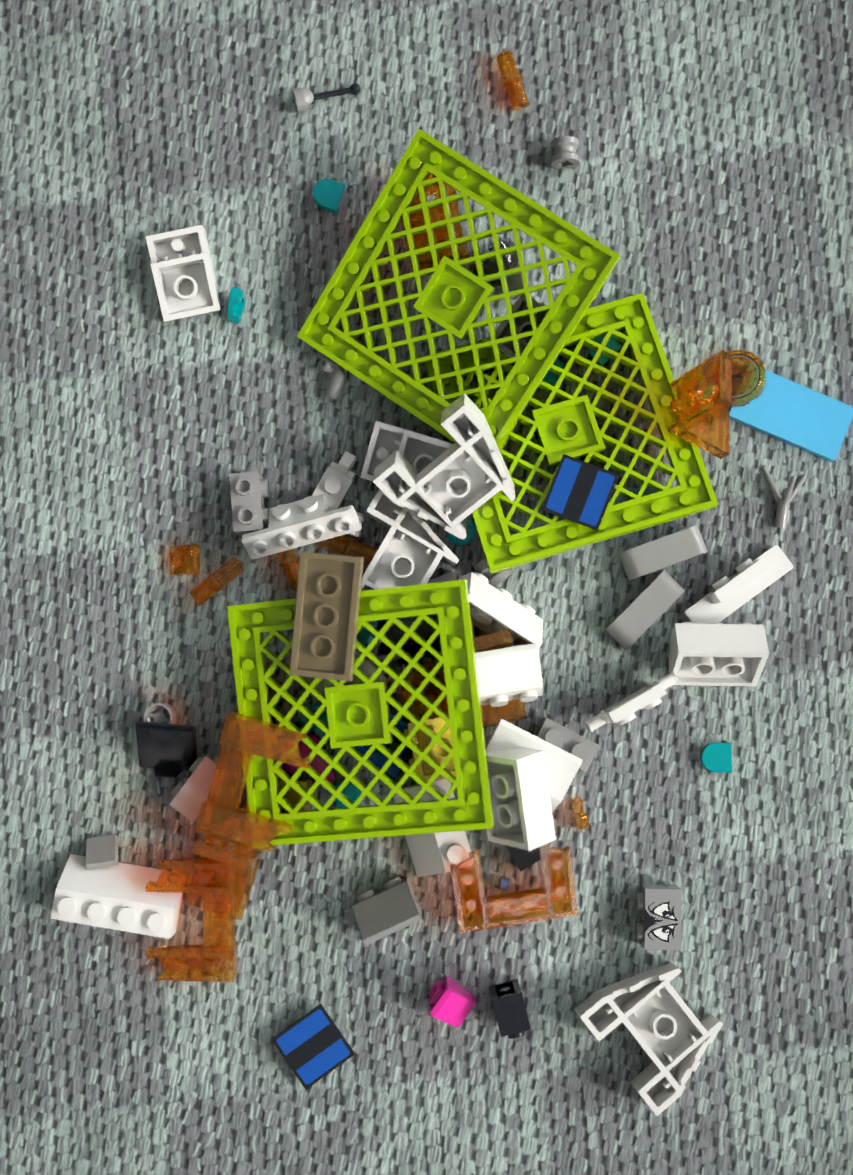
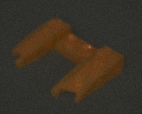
(221, 813)
(484, 912)
(218, 956)

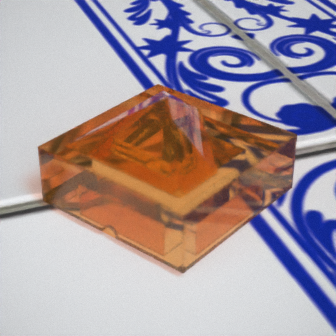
(184, 560)

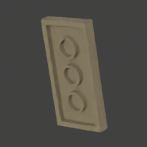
(326, 616)

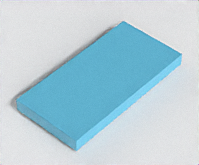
(797, 417)

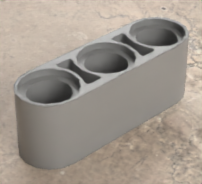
(663, 552)
(644, 610)

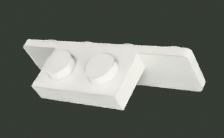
(300, 525)
(740, 588)

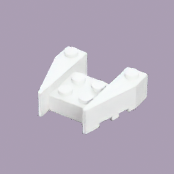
(454, 481)
(407, 552)
(660, 1026)

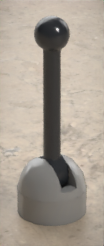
(305, 98)

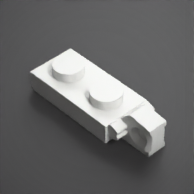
(337, 481)

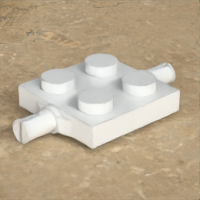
(644, 698)

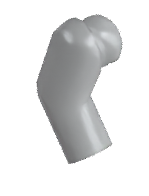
(335, 375)

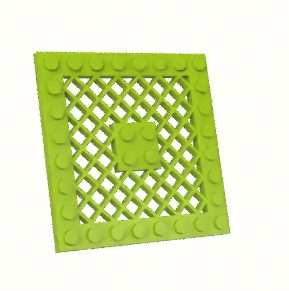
(453, 293)
(573, 431)
(361, 717)

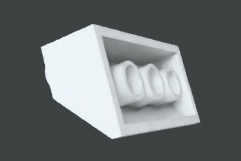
(115, 899)

